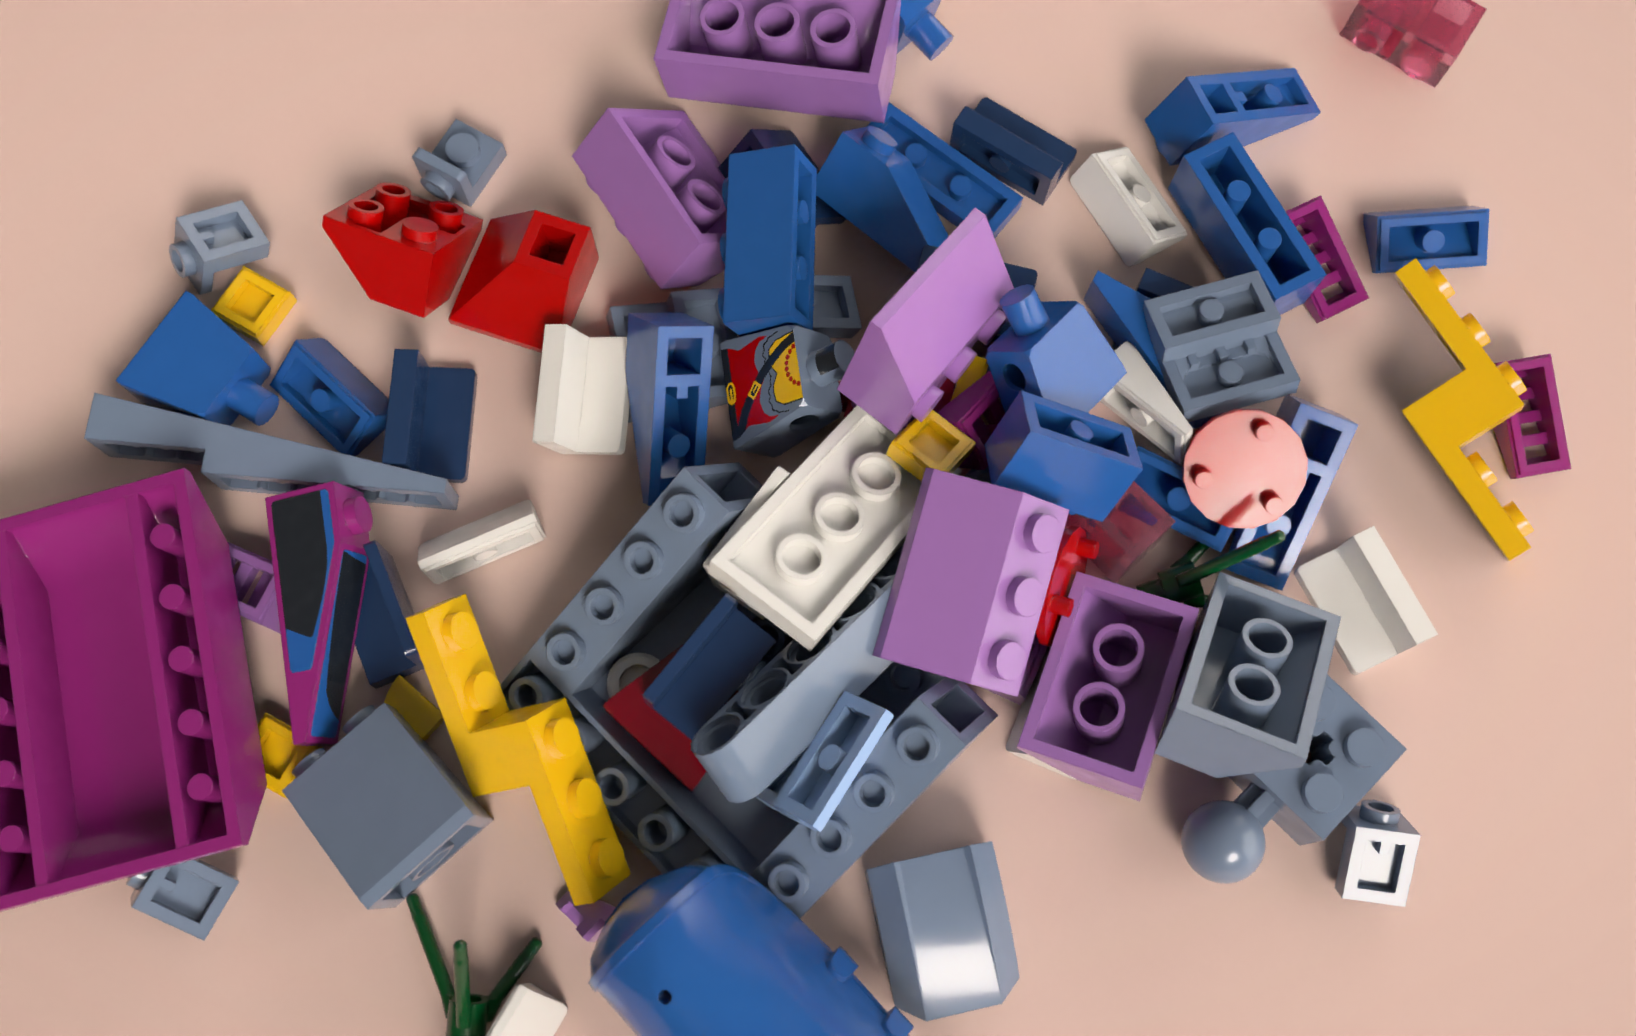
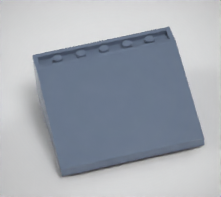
(651, 602)

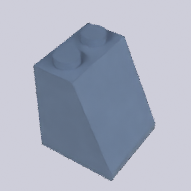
(384, 807)

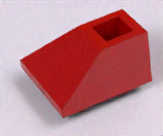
(403, 246)
(526, 276)

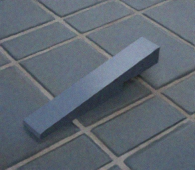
(251, 460)

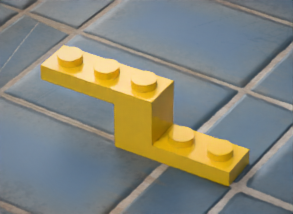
(1465, 406)
(519, 748)

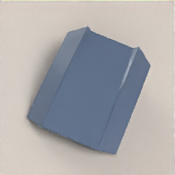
(944, 931)

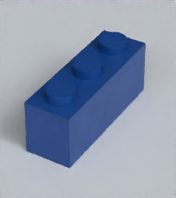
(1244, 221)
(768, 240)

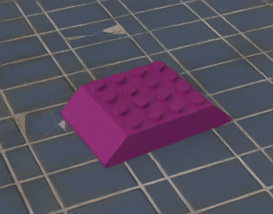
(121, 691)

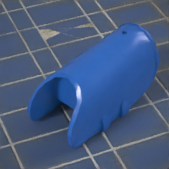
(727, 959)

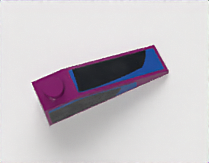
(319, 596)

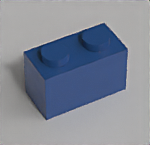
(1062, 456)

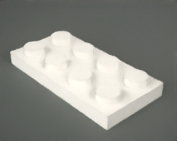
(823, 531)

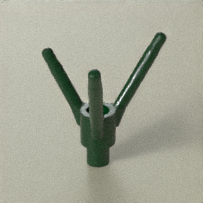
(1183, 579)
(465, 1011)

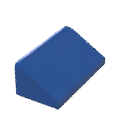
(1431, 235)
(332, 395)
(1165, 485)

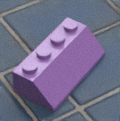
(783, 54)

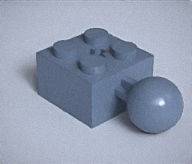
(1348, 756)

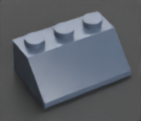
(1249, 682)

